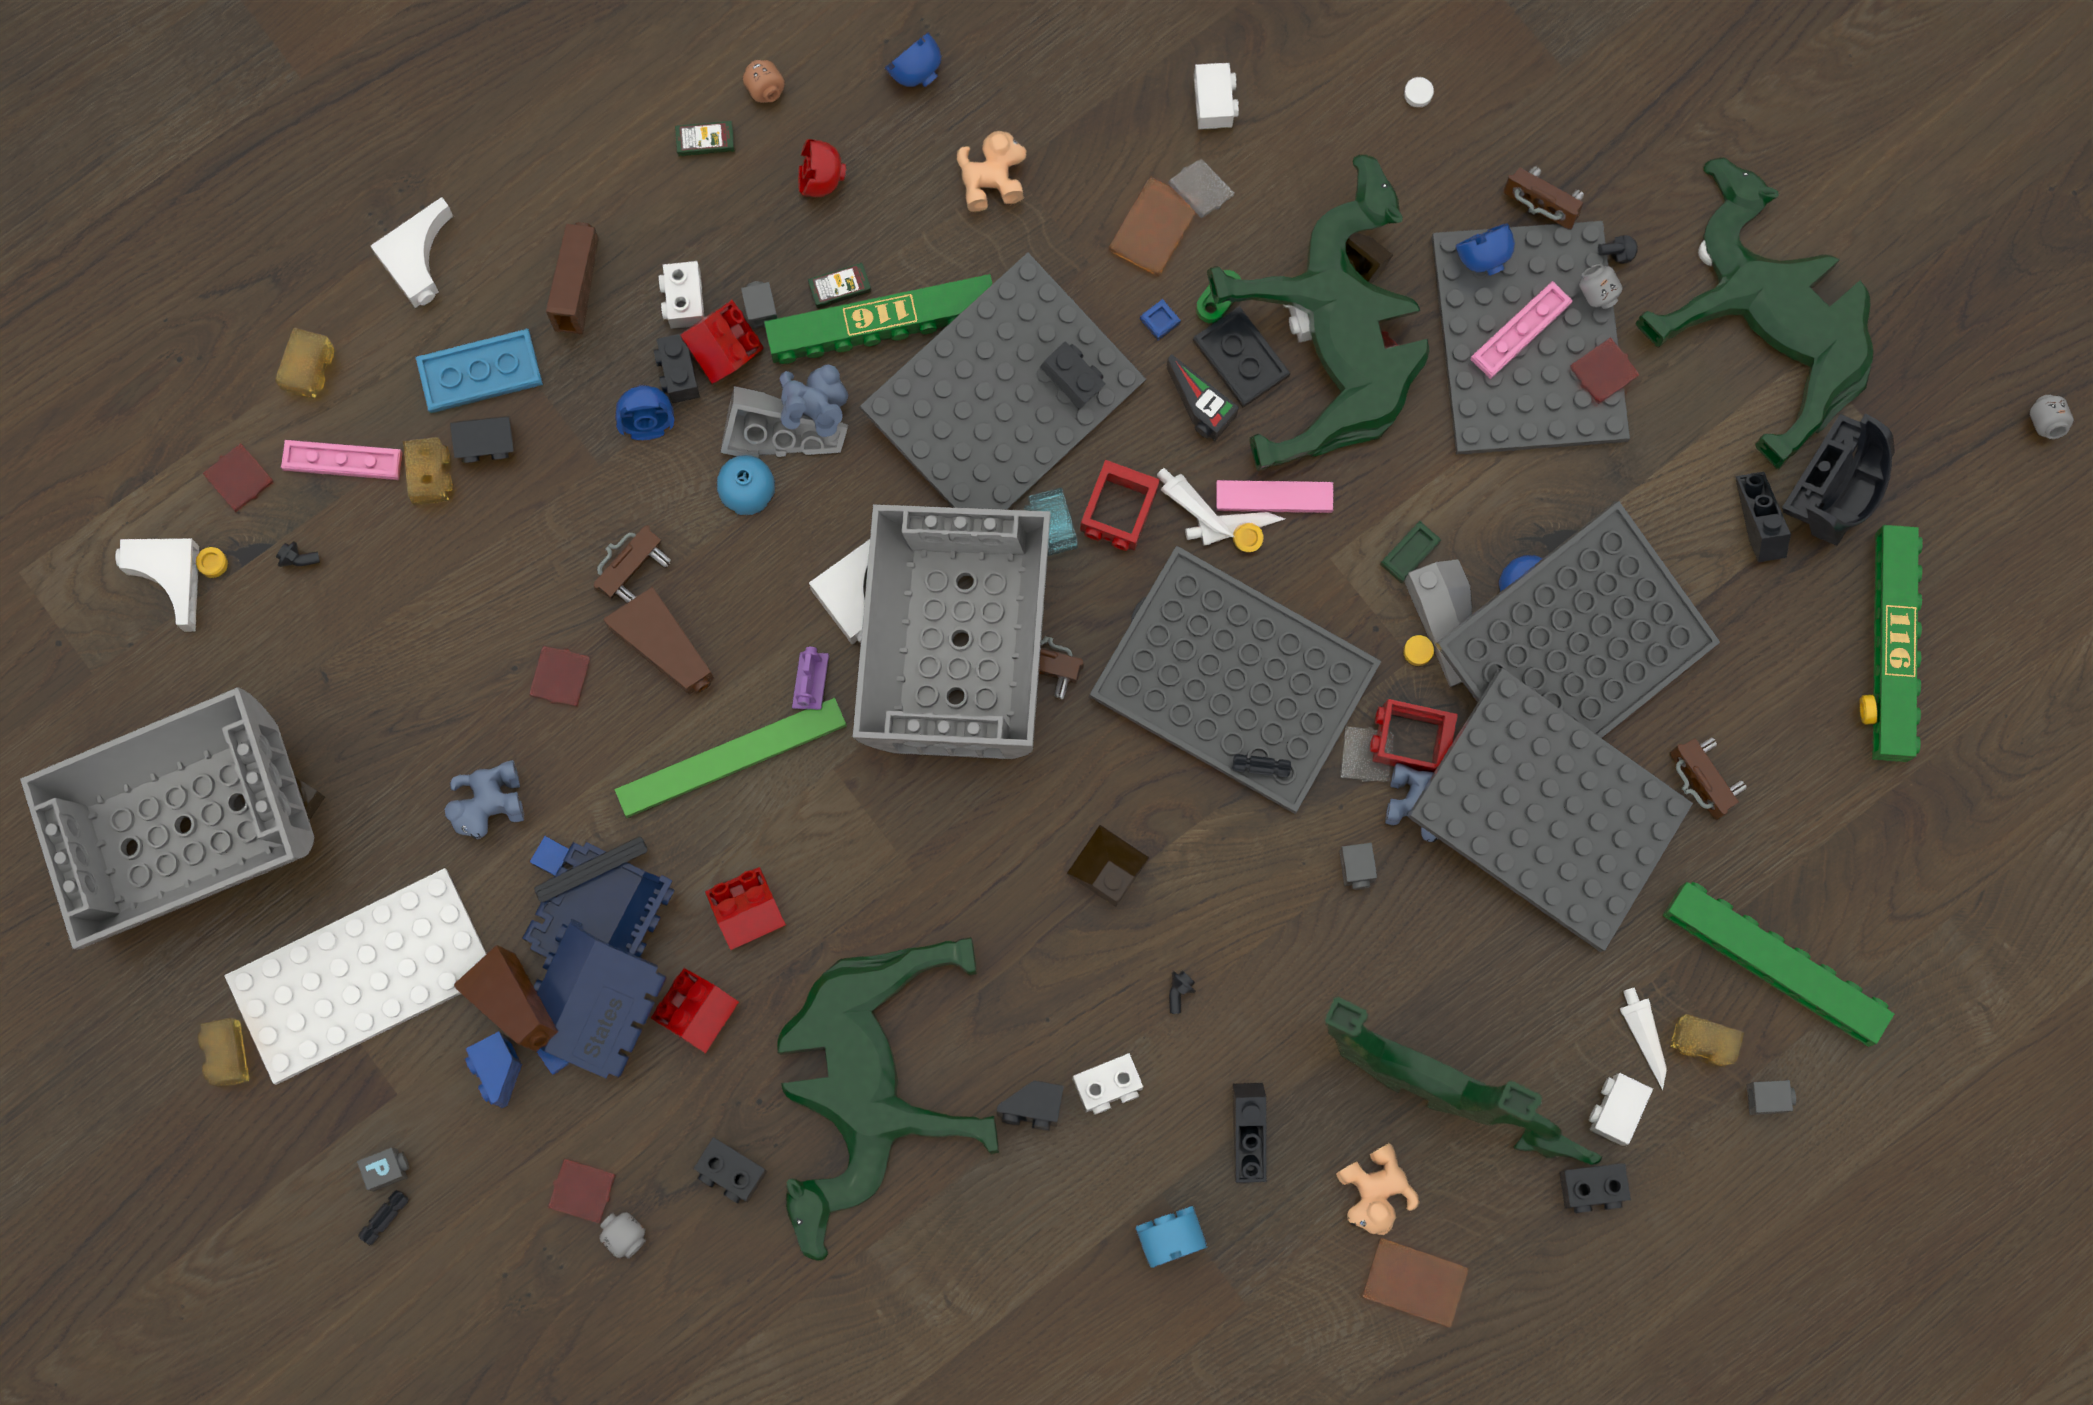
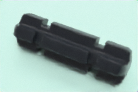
(1261, 765)
(383, 1217)

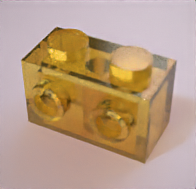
(304, 363)
(427, 470)
(1707, 1039)
(223, 1052)

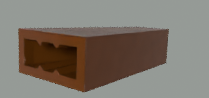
(573, 279)
(656, 636)
(508, 998)

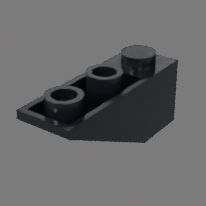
(1763, 517)
(1249, 1132)

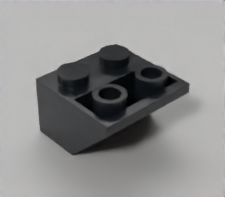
(1034, 1103)

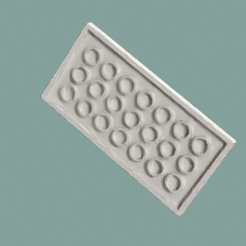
(357, 976)

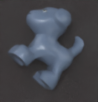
(818, 400)
(1399, 808)
(471, 815)

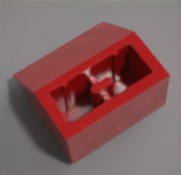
(722, 341)
(745, 908)
(694, 1010)

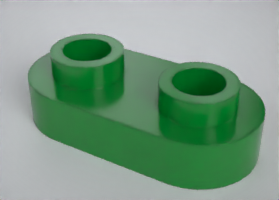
(1207, 300)

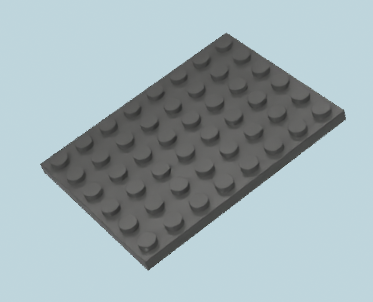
(1537, 394)
(979, 406)
(1586, 626)
(1234, 676)
(1550, 810)

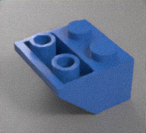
(496, 1066)

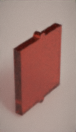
(1604, 370)
(238, 477)
(559, 676)
(581, 1191)

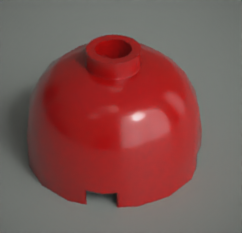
(820, 169)

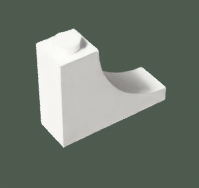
(407, 252)
(171, 566)
(843, 591)

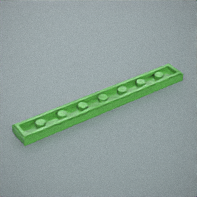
(729, 758)

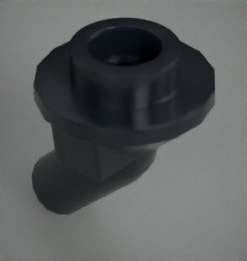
(1622, 249)
(290, 555)
(1182, 985)

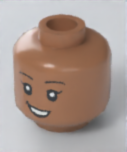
(763, 80)

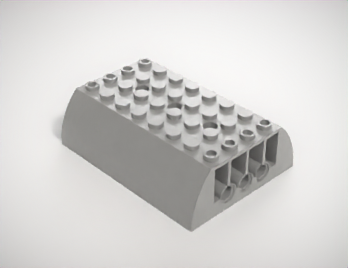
(918, 609)
(143, 791)

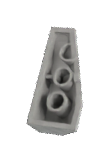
(756, 429)
(1442, 603)

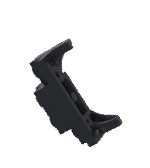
(1840, 489)

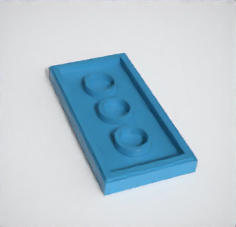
(479, 371)

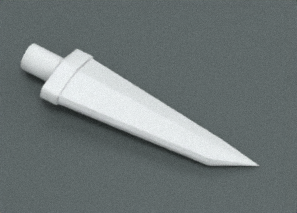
(1187, 497)
(1231, 521)
(1642, 1024)

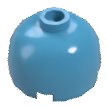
(745, 484)

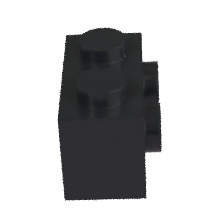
(678, 369)
(1073, 374)
(482, 437)
(730, 1170)
(1594, 1187)

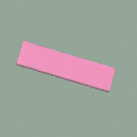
(1521, 330)
(341, 459)
(1274, 496)

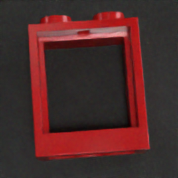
(1129, 479)
(1446, 727)

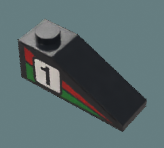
(1205, 405)

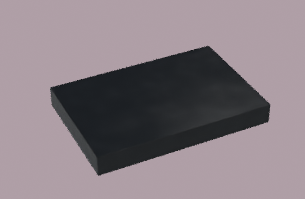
(1241, 356)

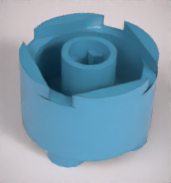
(1171, 1237)

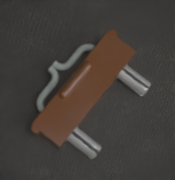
(1543, 197)
(628, 562)
(1059, 666)
(1708, 784)

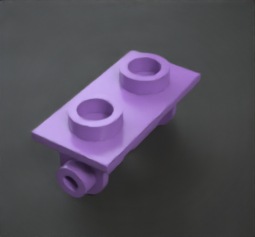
(810, 679)

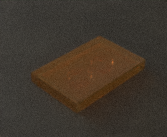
(1153, 227)
(1415, 1282)

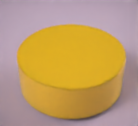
(1248, 537)
(211, 562)
(1418, 650)
(1868, 709)

